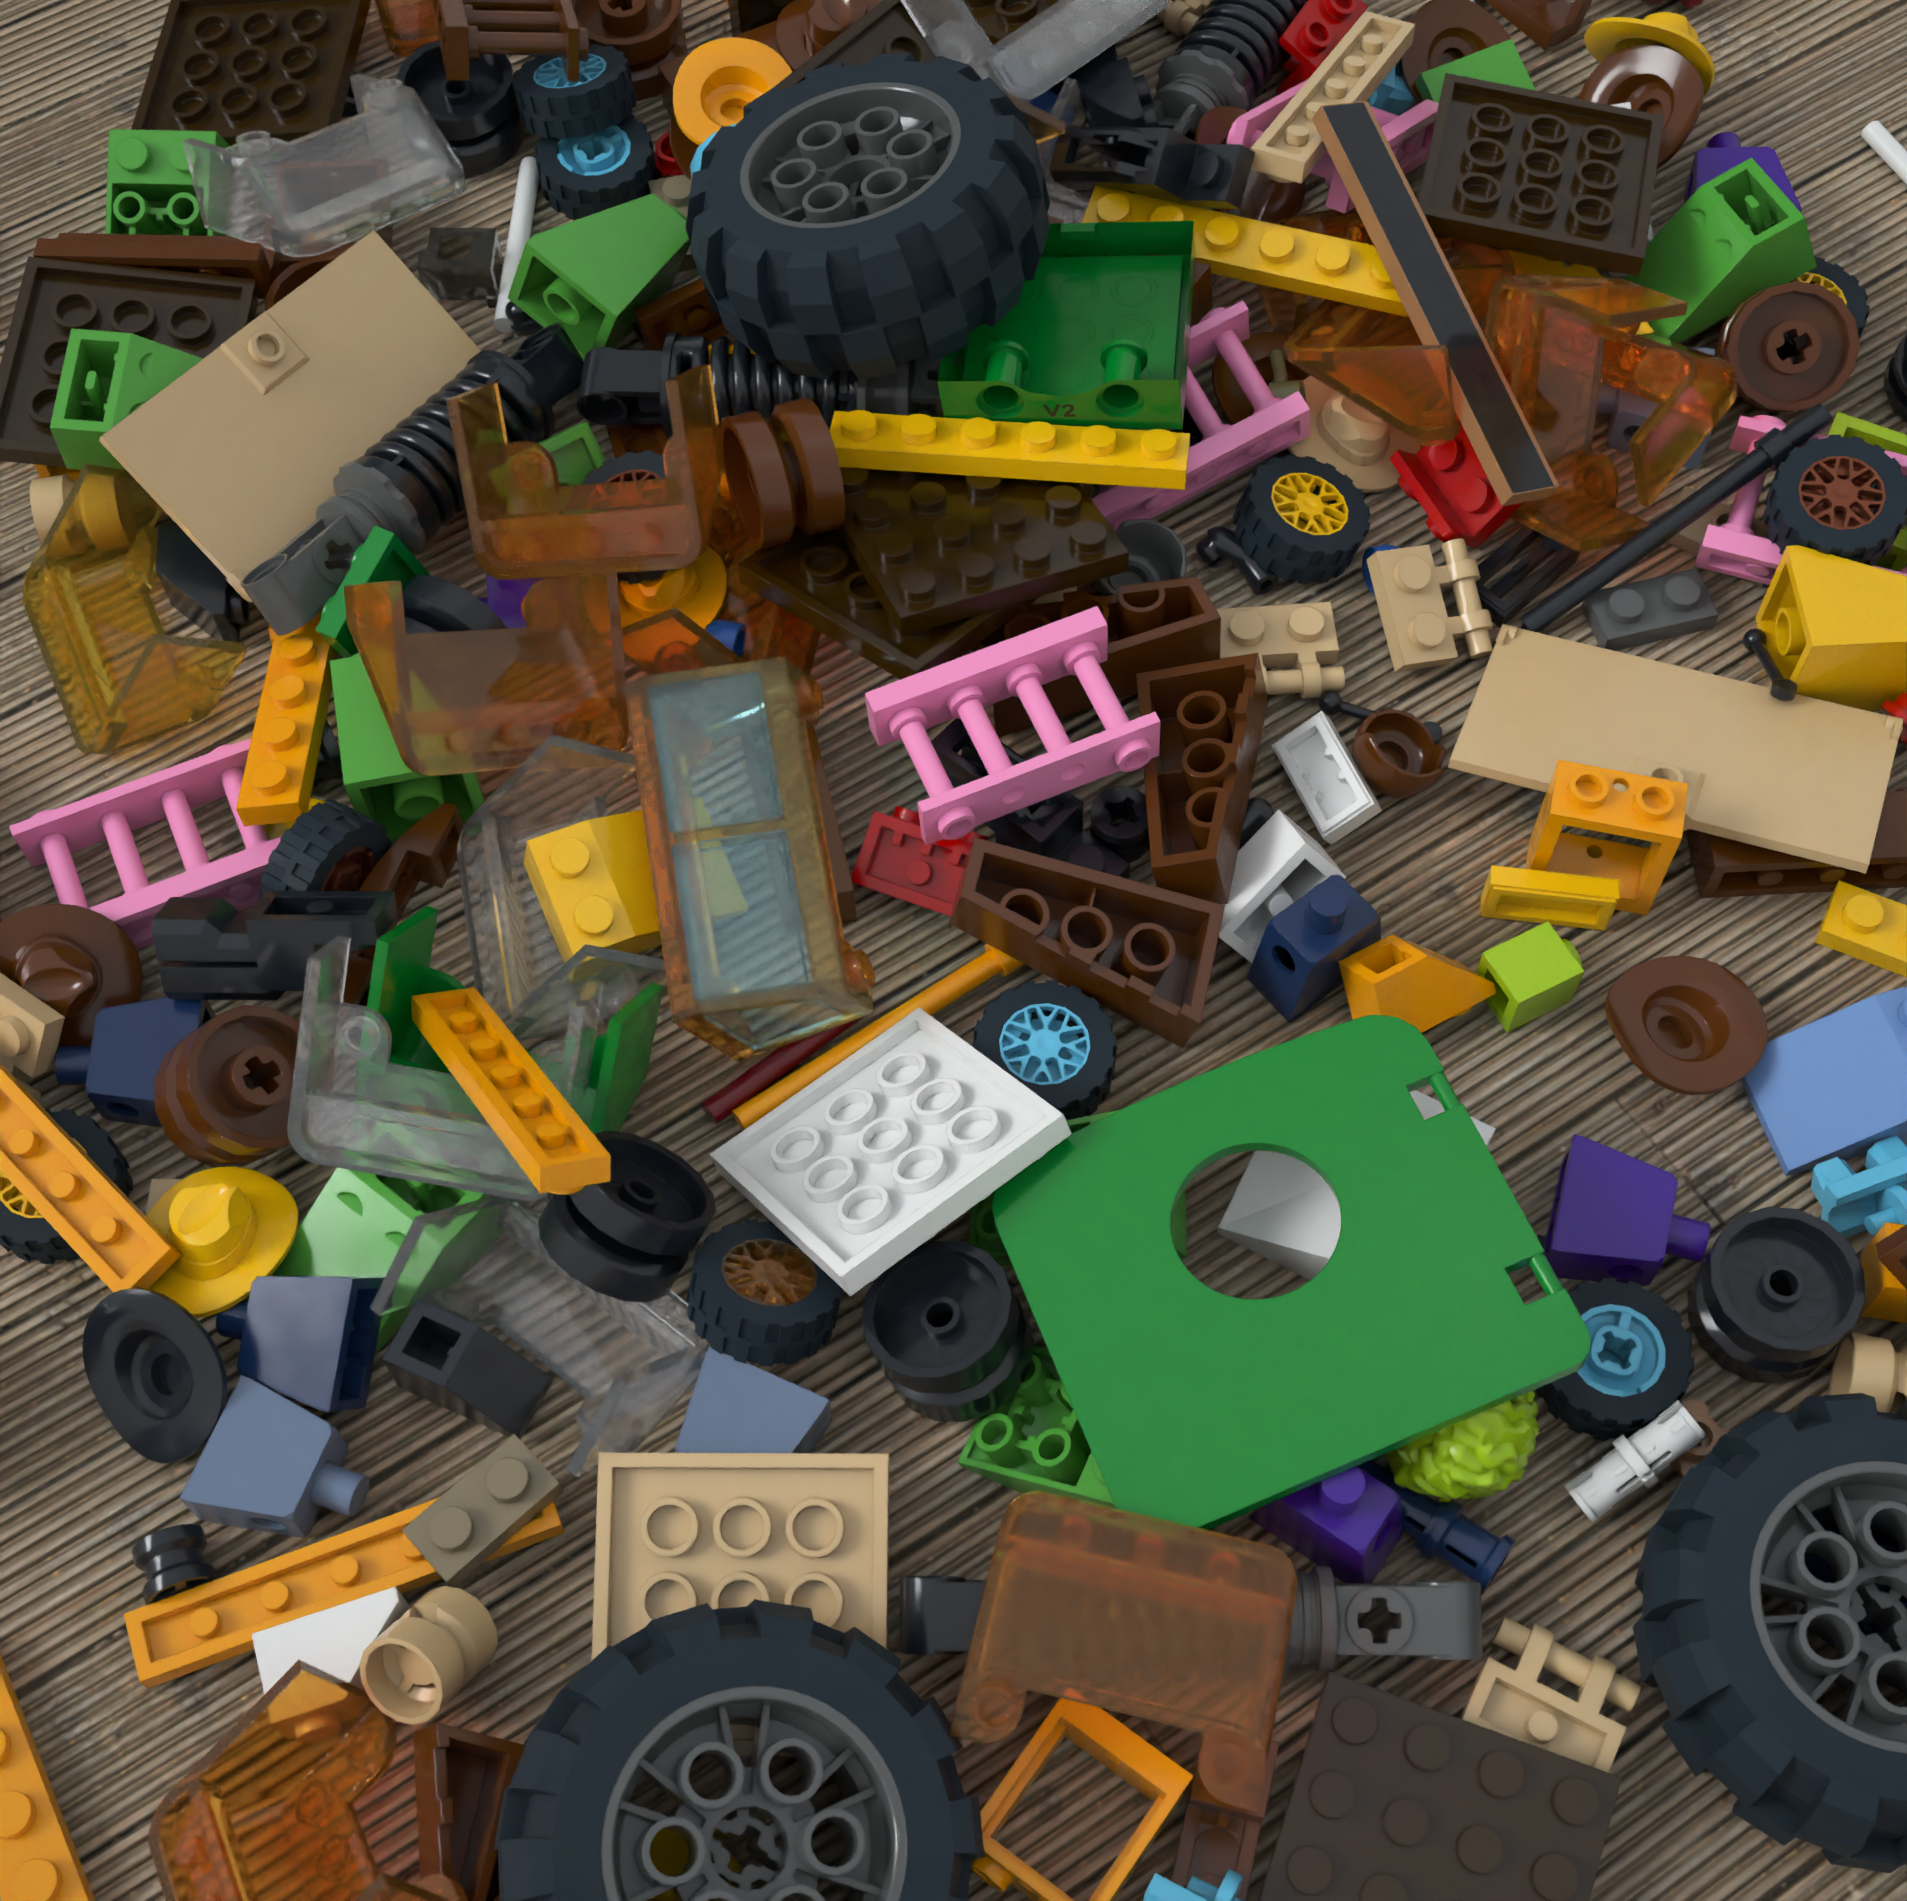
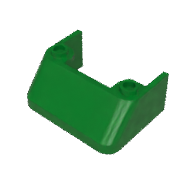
(618, 1056)

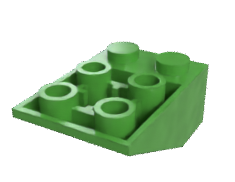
(152, 183)
(1724, 247)
(103, 383)
(360, 1227)
(1036, 1441)

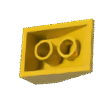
(596, 884)

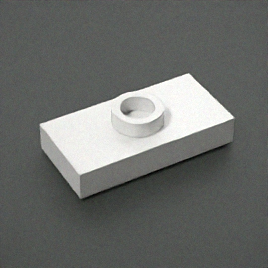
(1326, 778)

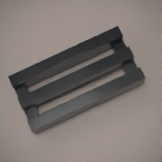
(1536, 584)

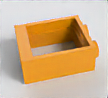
(1587, 800)
(1116, 1749)

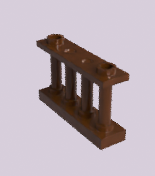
(508, 28)

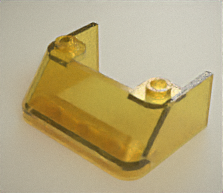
(99, 626)

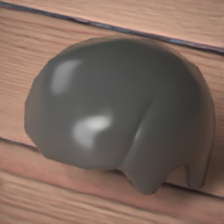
(1153, 555)

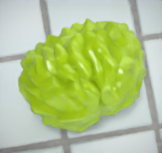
(1471, 1455)

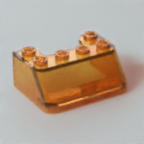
(276, 1801)

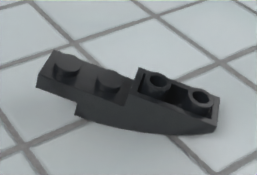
(1113, 94)

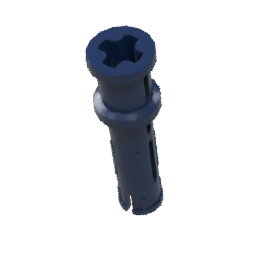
(1446, 1532)

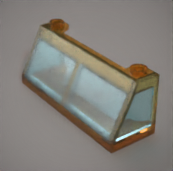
(742, 856)

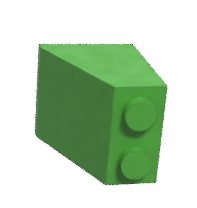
(601, 270)
(373, 768)

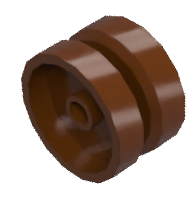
(642, 29)
(1822, 339)
(783, 472)
(230, 1087)

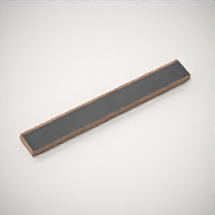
(1435, 302)

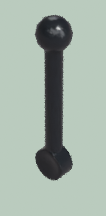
(1781, 688)
(1332, 703)

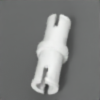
(1635, 1461)

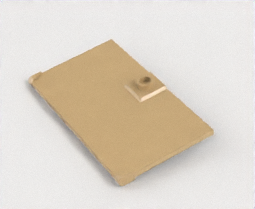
(271, 415)
(1756, 767)

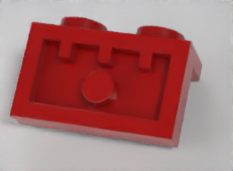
(1314, 36)
(1452, 490)
(904, 867)

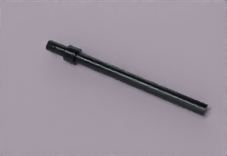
(1768, 453)

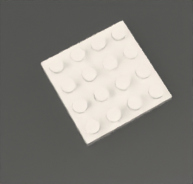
(889, 1148)

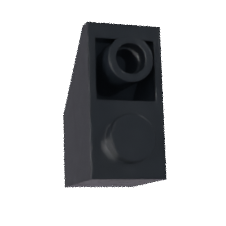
(198, 586)
(465, 1370)

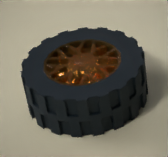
(760, 1296)

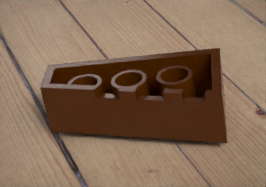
(1148, 630)
(1204, 769)
(1109, 935)

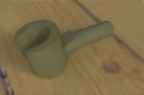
(1281, 386)

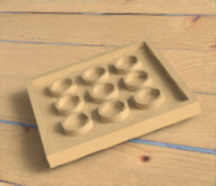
(737, 1532)

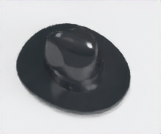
(154, 1373)

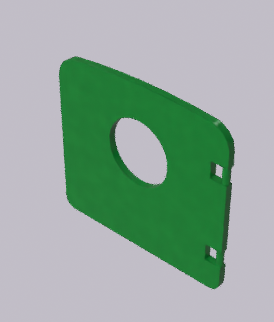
(1239, 1401)

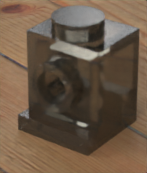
(462, 264)

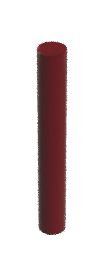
(767, 1072)

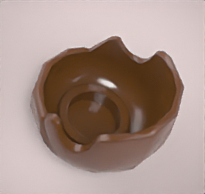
(1397, 754)

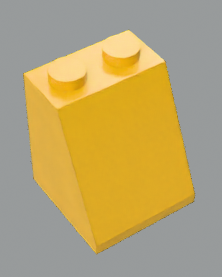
(1837, 628)

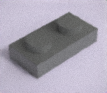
(1650, 610)

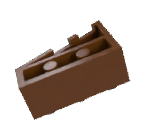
(460, 1802)

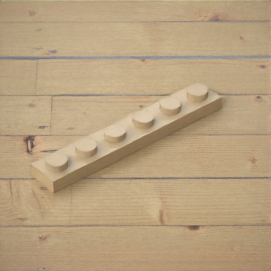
(1347, 75)

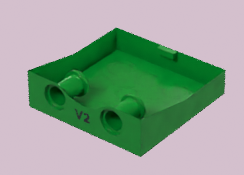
(1089, 334)

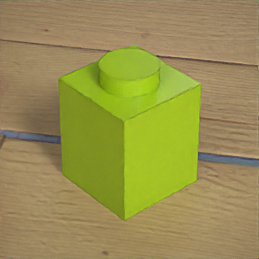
(1531, 975)

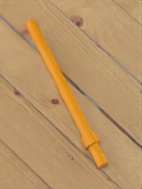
(930, 1000)

